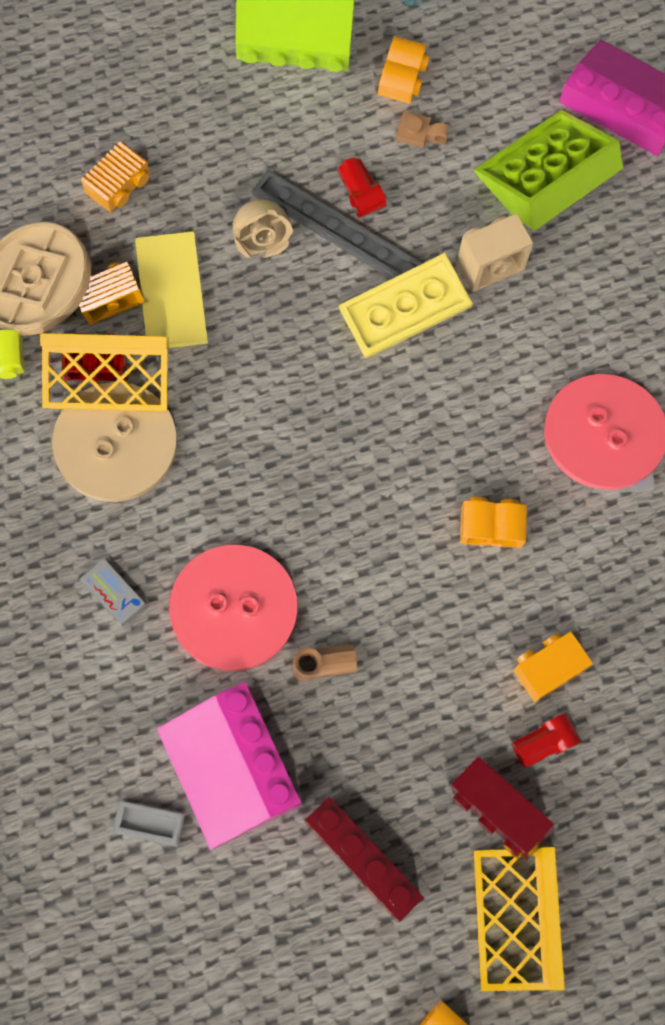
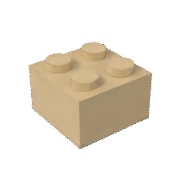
(494, 252)

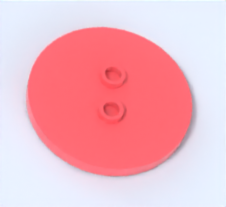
(605, 431)
(233, 607)

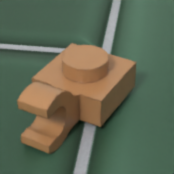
(417, 130)

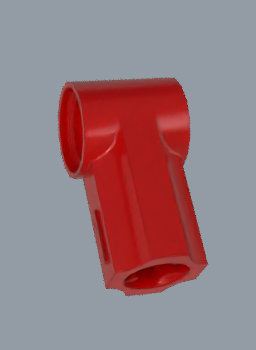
(363, 193)
(552, 738)

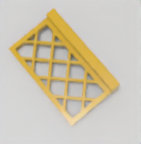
(104, 344)
(548, 921)

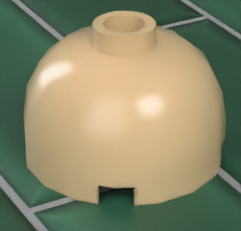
(264, 224)

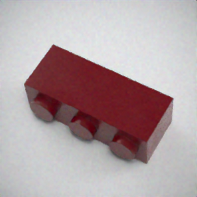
(501, 809)

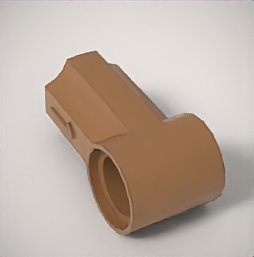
(328, 662)

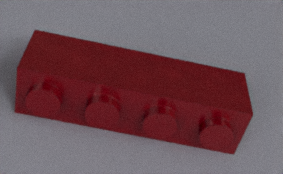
(363, 859)

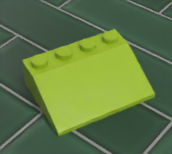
(295, 32)
(551, 168)

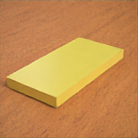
(171, 288)
(405, 305)

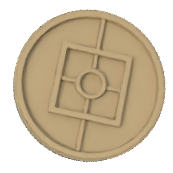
(41, 277)
(114, 451)

